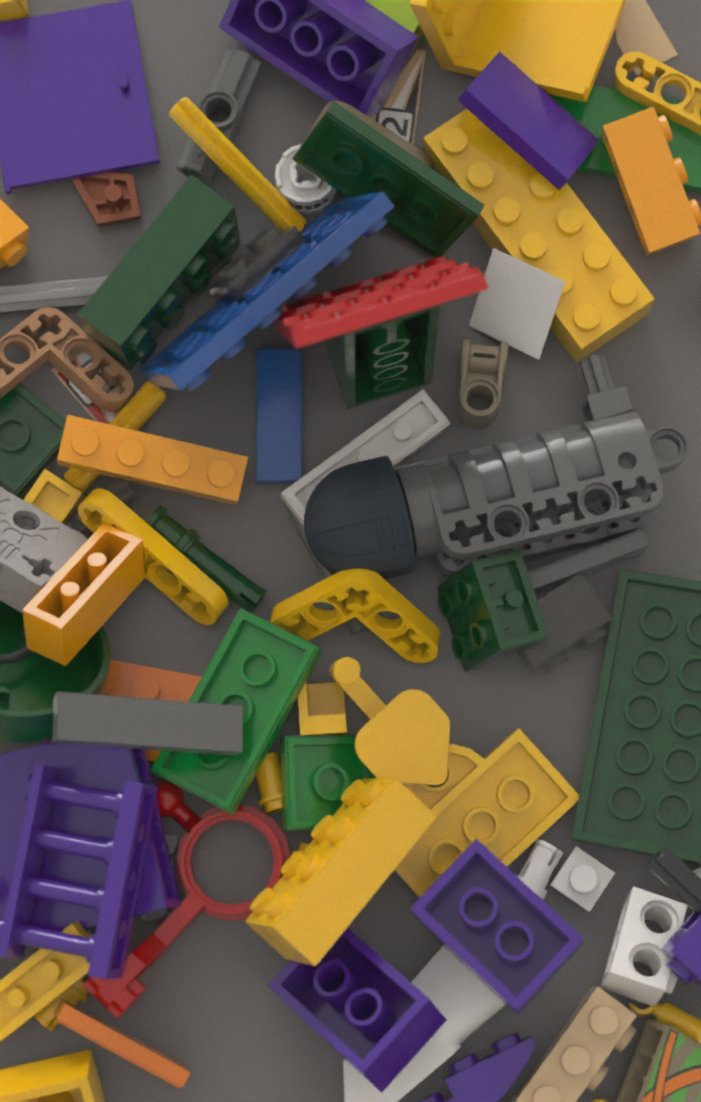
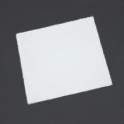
(517, 303)

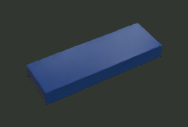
(279, 416)

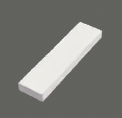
(395, 435)

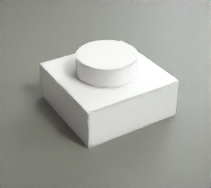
(582, 879)

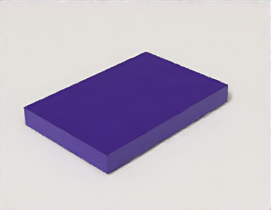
(528, 120)

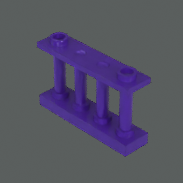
(113, 902)

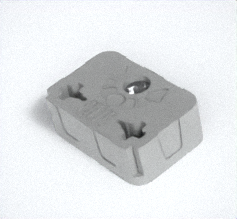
(30, 549)

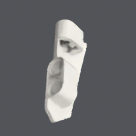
(461, 1001)

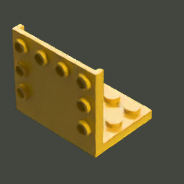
(548, 40)

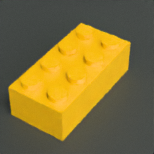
(339, 869)

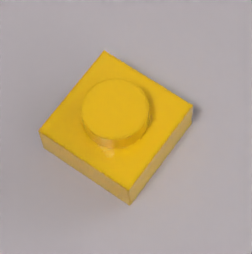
(54, 496)

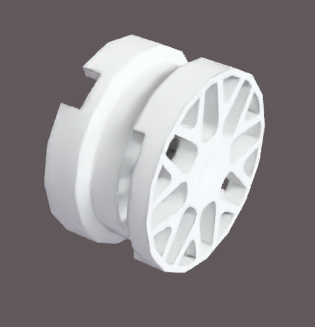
(301, 185)

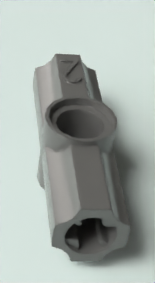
(229, 94)

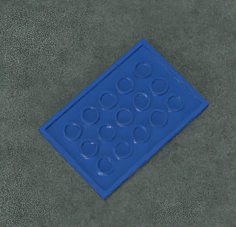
(224, 325)

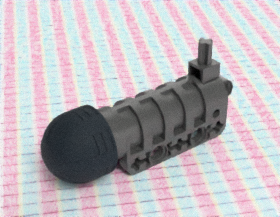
(451, 504)

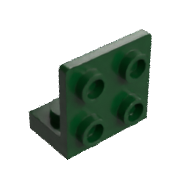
(491, 609)

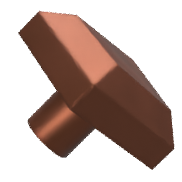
(109, 197)

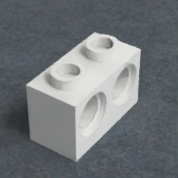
(637, 943)

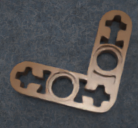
(56, 350)

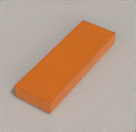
(121, 1044)

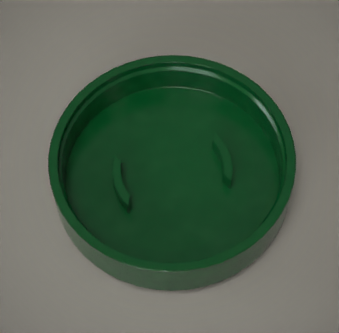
(32, 682)

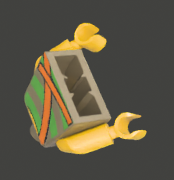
(666, 1058)

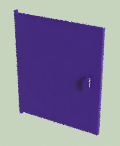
(68, 98)

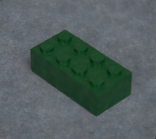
(161, 273)

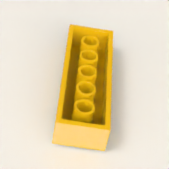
(544, 229)

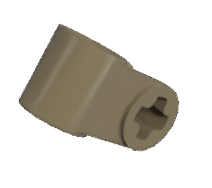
(481, 375)

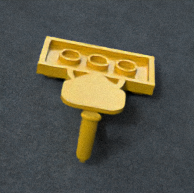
(494, 799)

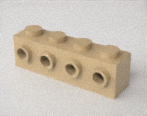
(579, 1050)

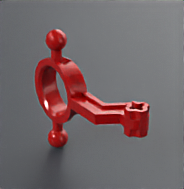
(121, 993)

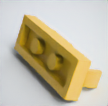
(39, 983)

